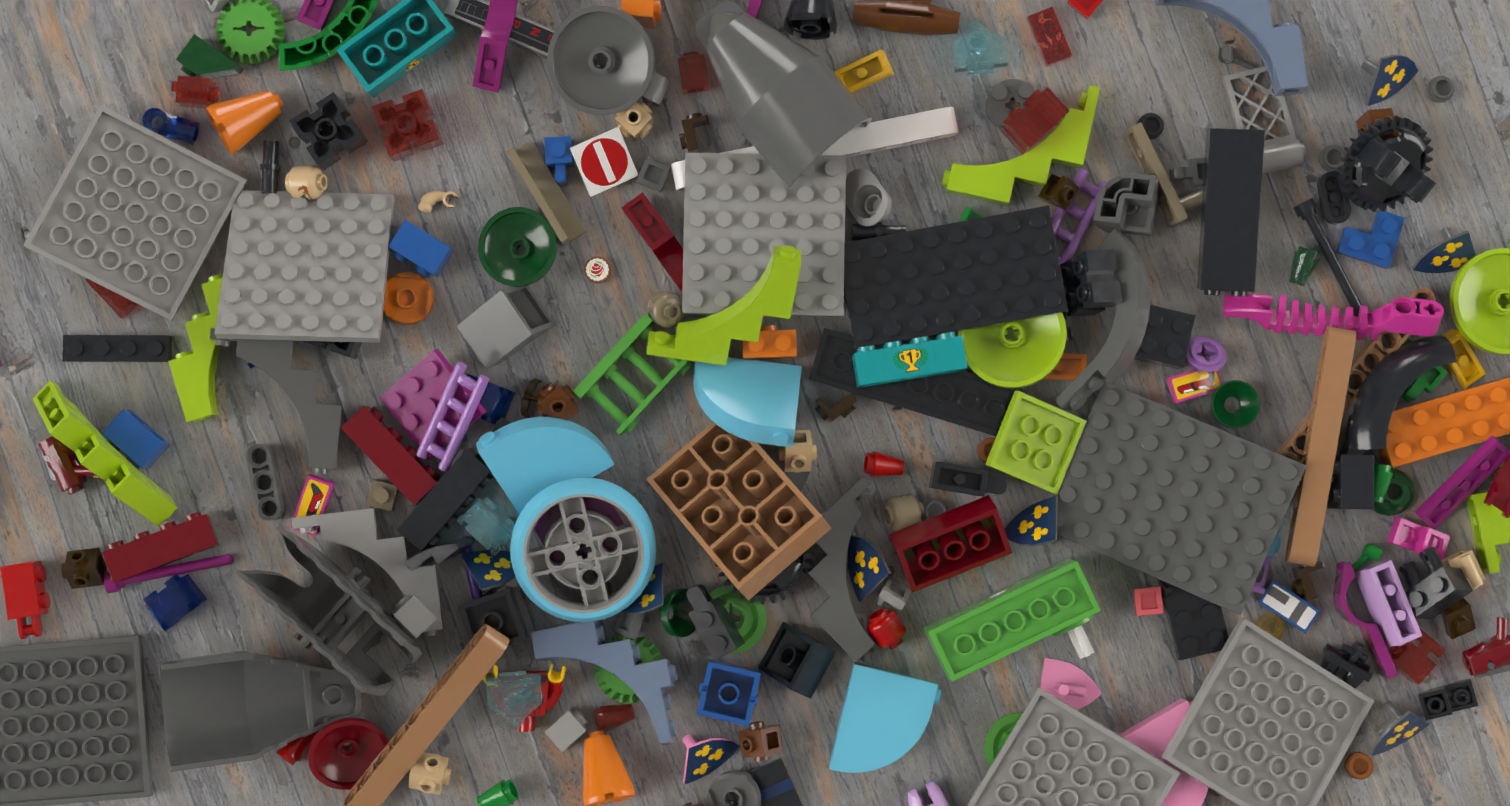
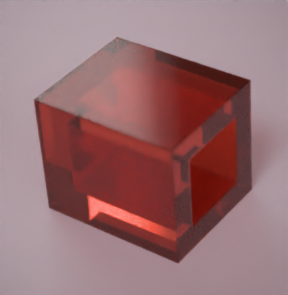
(693, 73)

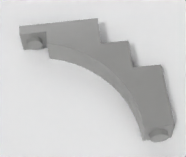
(359, 531)

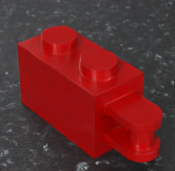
(25, 596)

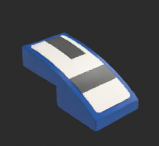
(1289, 607)

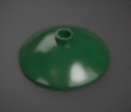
(503, 238)

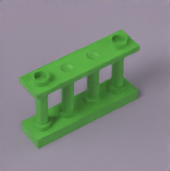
(608, 369)

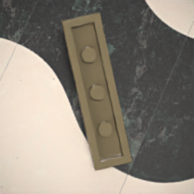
(1171, 206)

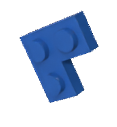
(1375, 247)

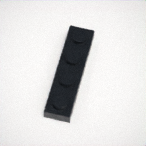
(117, 348)

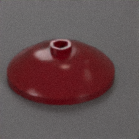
(344, 765)

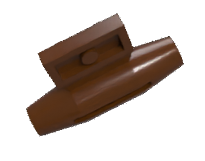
(906, 17)

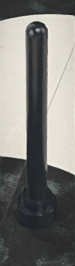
(1307, 212)

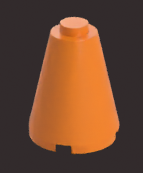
(243, 117)
(604, 772)

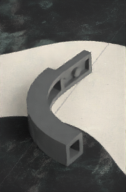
(1127, 329)

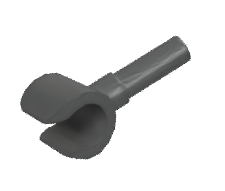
(1226, 56)

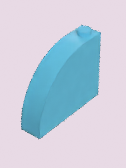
(750, 398)
(540, 453)
(880, 718)

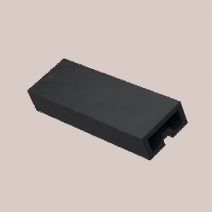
(1230, 210)

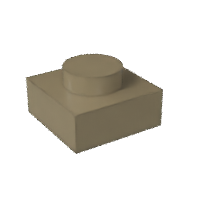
(382, 495)

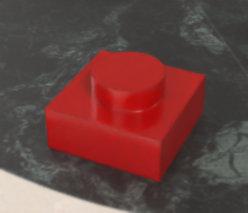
(1084, 7)

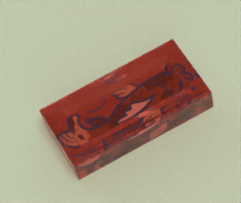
(1049, 36)

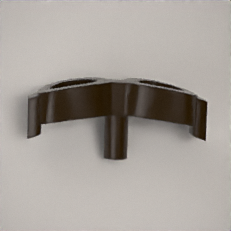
(528, 395)

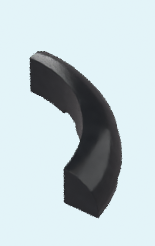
(1386, 383)

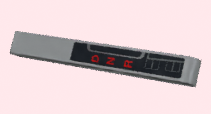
(532, 38)

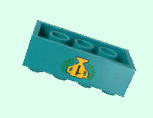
(396, 44)
(909, 361)

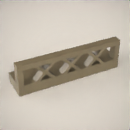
(547, 192)

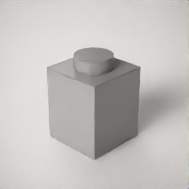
(414, 615)
(567, 729)

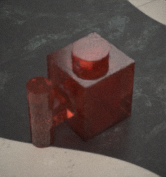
(195, 91)
(1413, 660)

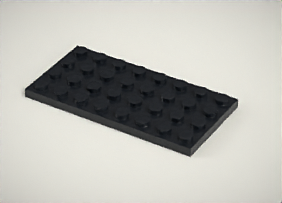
(953, 277)

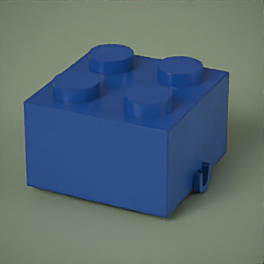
(729, 692)

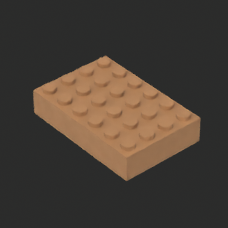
(738, 507)

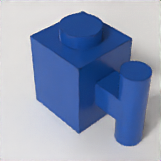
(559, 156)

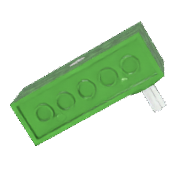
(1015, 617)

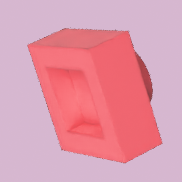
(1147, 600)

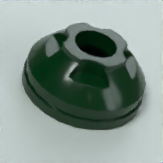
(1248, 404)
(1393, 507)
(680, 624)

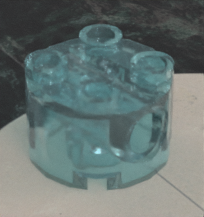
(487, 525)

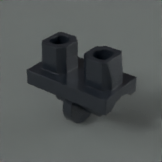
(1350, 659)

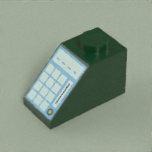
(206, 61)

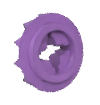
(1211, 349)

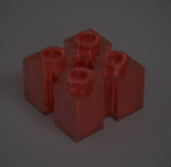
(393, 118)
(1029, 125)

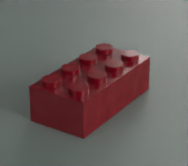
(950, 543)

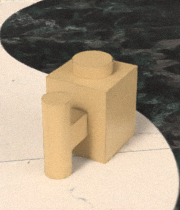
(1469, 565)

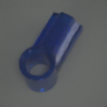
(172, 126)

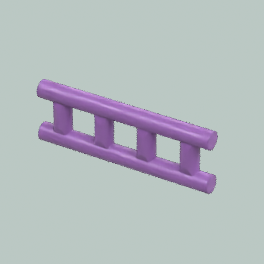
(1085, 216)
(467, 411)

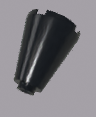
(811, 18)

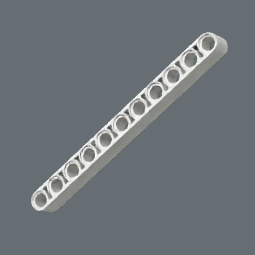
(873, 138)

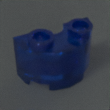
(495, 401)
(174, 601)

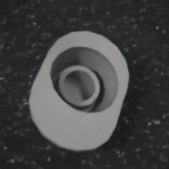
(867, 198)

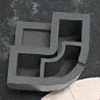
(1128, 204)

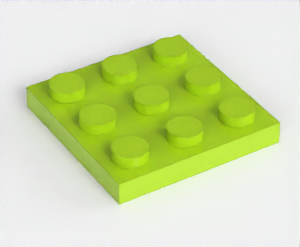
(1036, 442)

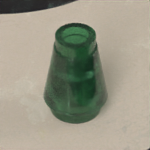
(1303, 265)

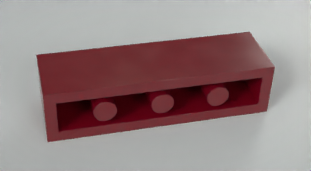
(390, 454)
(160, 548)

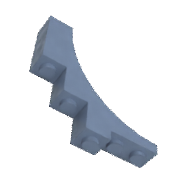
(1277, 45)
(649, 680)

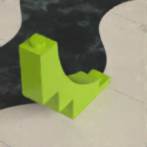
(1063, 146)
(710, 337)
(96, 454)
(1488, 530)

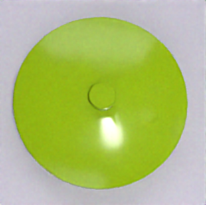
(1482, 301)
(1016, 351)

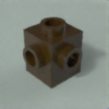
(84, 568)

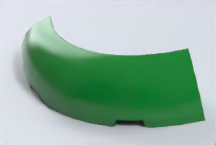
(324, 44)

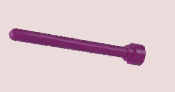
(170, 570)

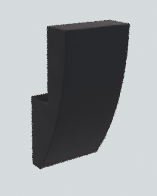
(1448, 699)

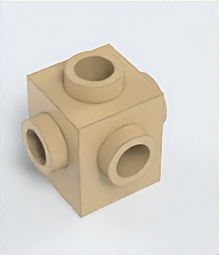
(637, 129)
(801, 455)
(430, 773)

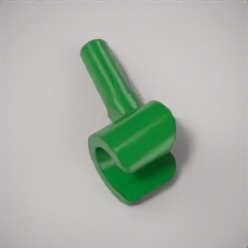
(1369, 551)

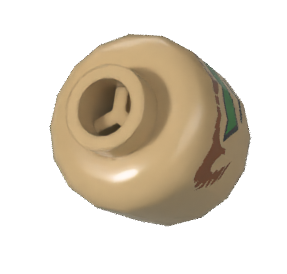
(305, 182)

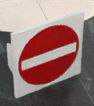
(604, 161)

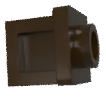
(688, 138)
(1059, 191)
(842, 408)
(1303, 583)
(1458, 619)

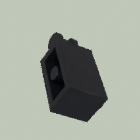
(965, 480)
(713, 622)

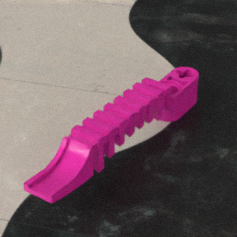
(1400, 316)

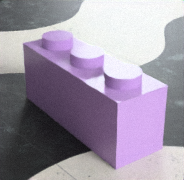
(1388, 603)

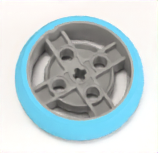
(631, 537)

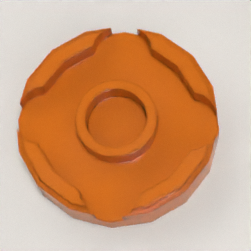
(408, 298)

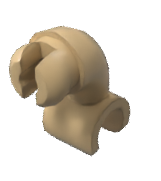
(431, 198)

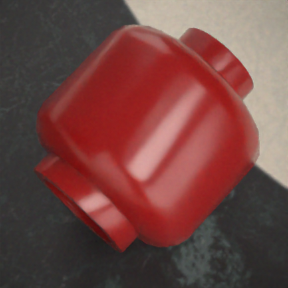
(886, 628)

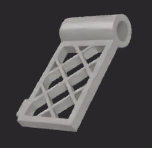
(1278, 151)

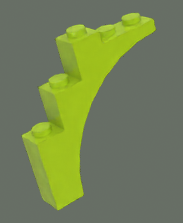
(196, 372)

